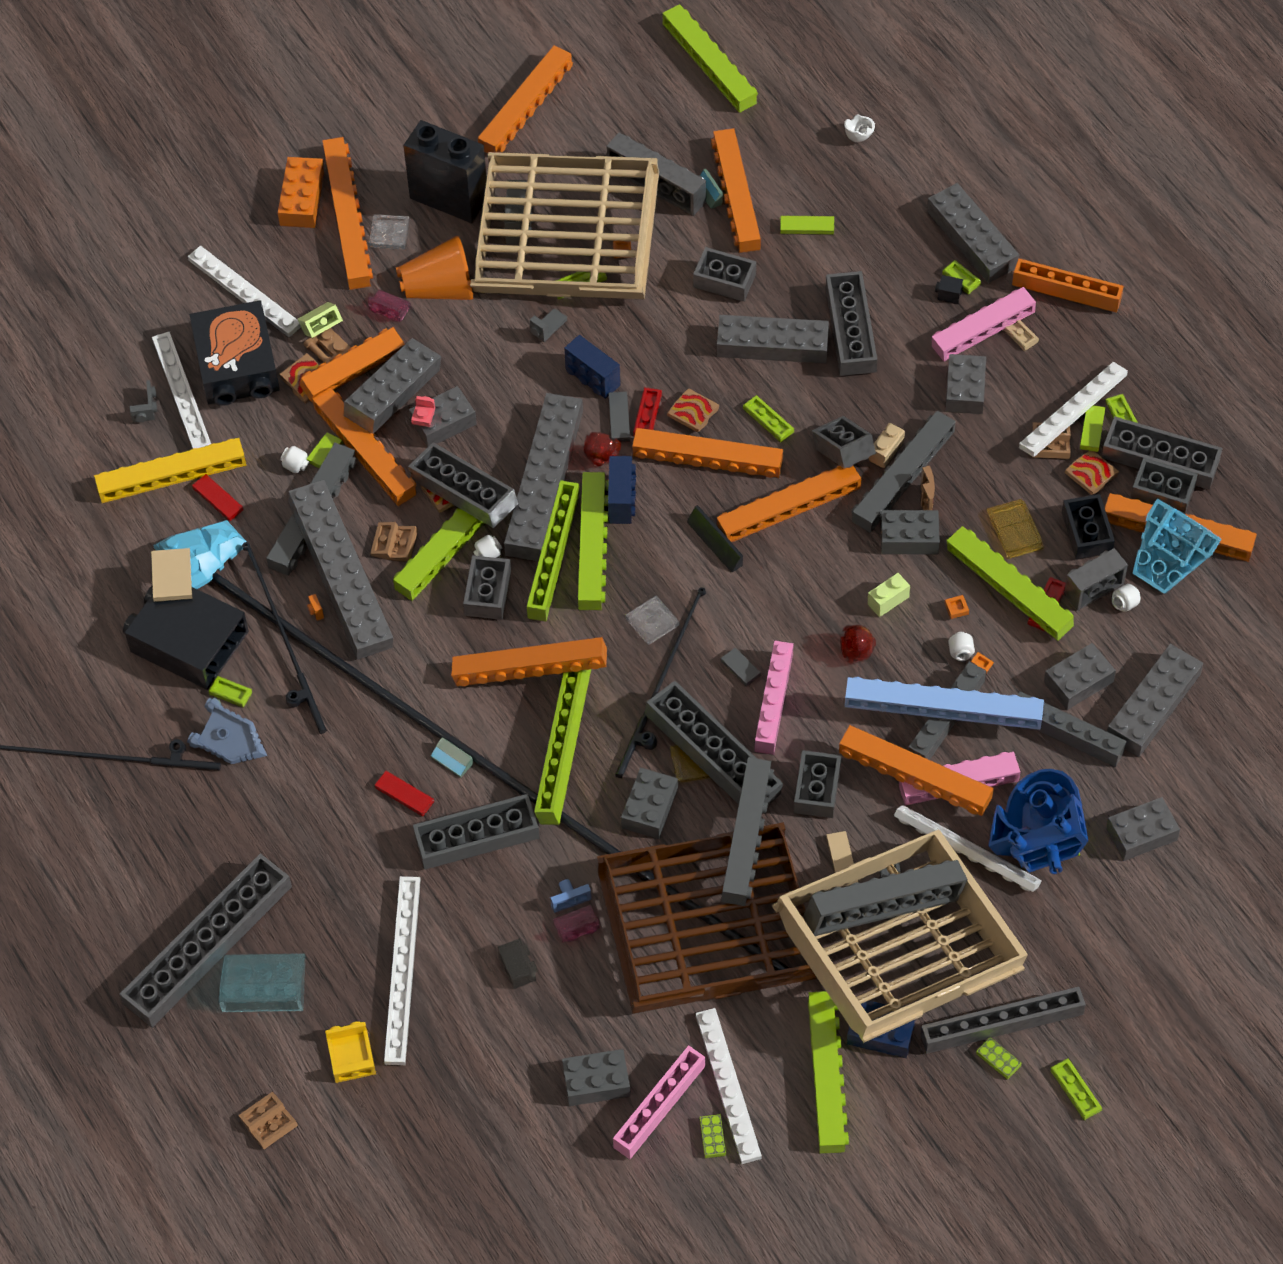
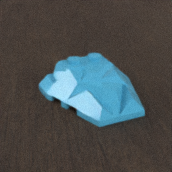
(1171, 547)
(209, 549)

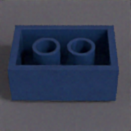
(592, 366)
(621, 490)
(893, 1042)

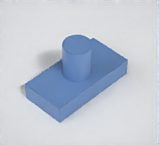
(570, 896)

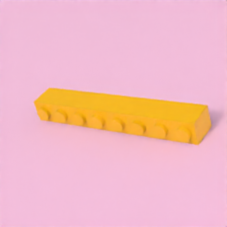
(170, 470)

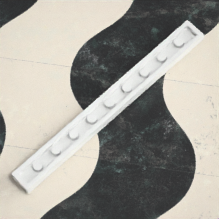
(402, 971)

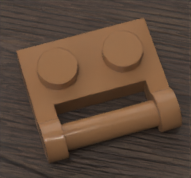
(330, 342)

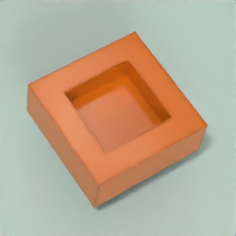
(622, 245)
(315, 607)
(956, 607)
(982, 661)

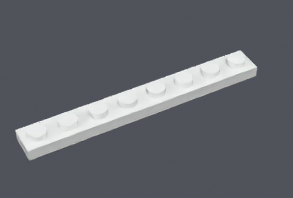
(243, 290)
(181, 390)
(1073, 409)
(974, 852)
(728, 1086)

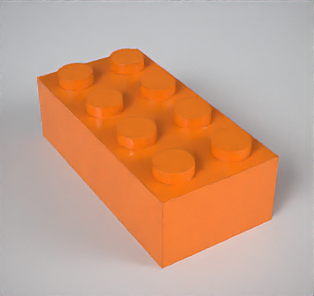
(301, 192)

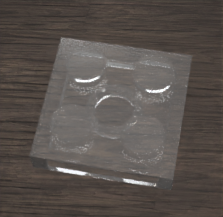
(389, 231)
(652, 620)

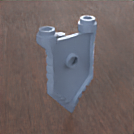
(228, 735)

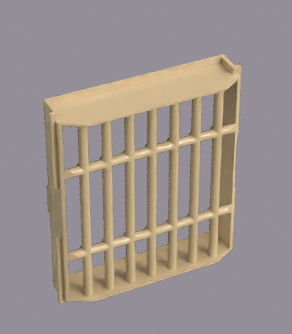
(567, 165)
(973, 905)

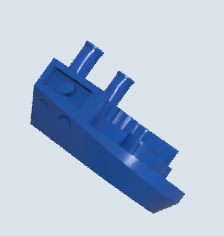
(1040, 822)

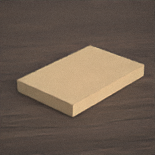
(171, 574)

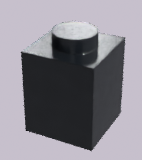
(949, 289)

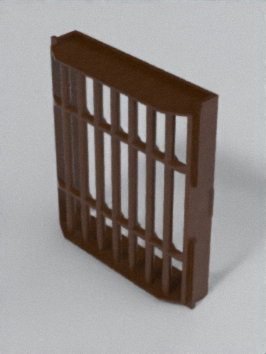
(663, 856)

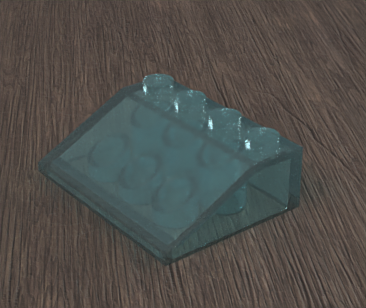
(262, 983)

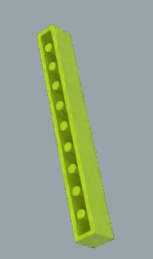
(561, 747)

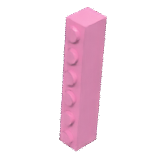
(983, 323)
(774, 697)
(988, 770)
(659, 1102)

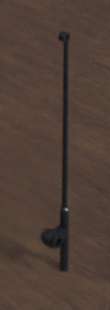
(293, 697)
(648, 739)
(175, 759)

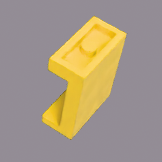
(350, 1052)

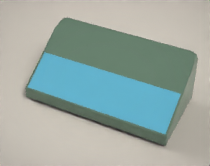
(714, 195)
(452, 757)

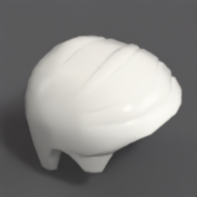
(859, 128)

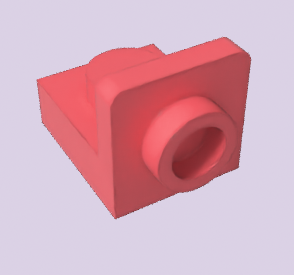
(423, 411)

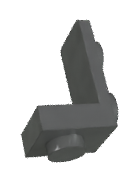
(548, 325)
(145, 412)

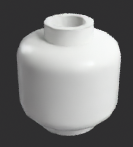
(294, 459)
(488, 547)
(1126, 597)
(961, 646)

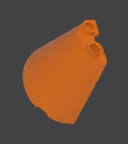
(437, 273)

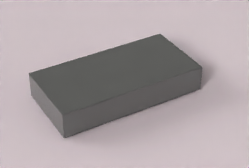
(740, 667)

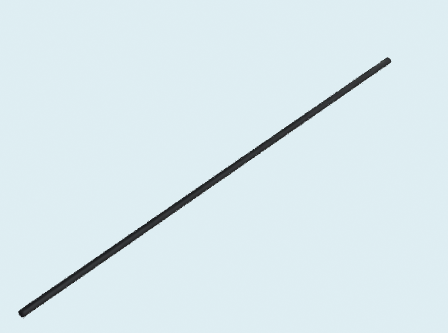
(477, 758)

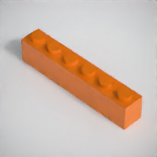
(1067, 285)
(352, 364)

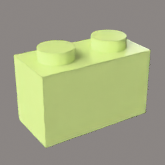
(320, 319)
(888, 594)

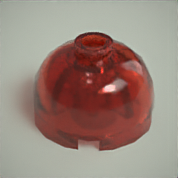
(599, 448)
(857, 643)

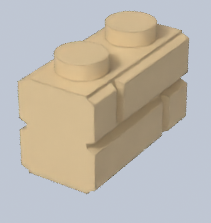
(887, 445)

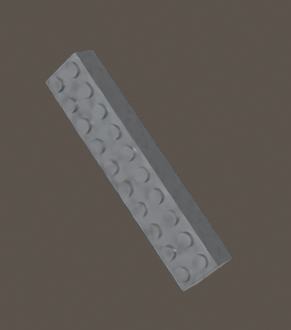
(542, 475)
(340, 569)
(205, 940)

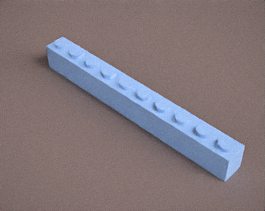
(944, 703)

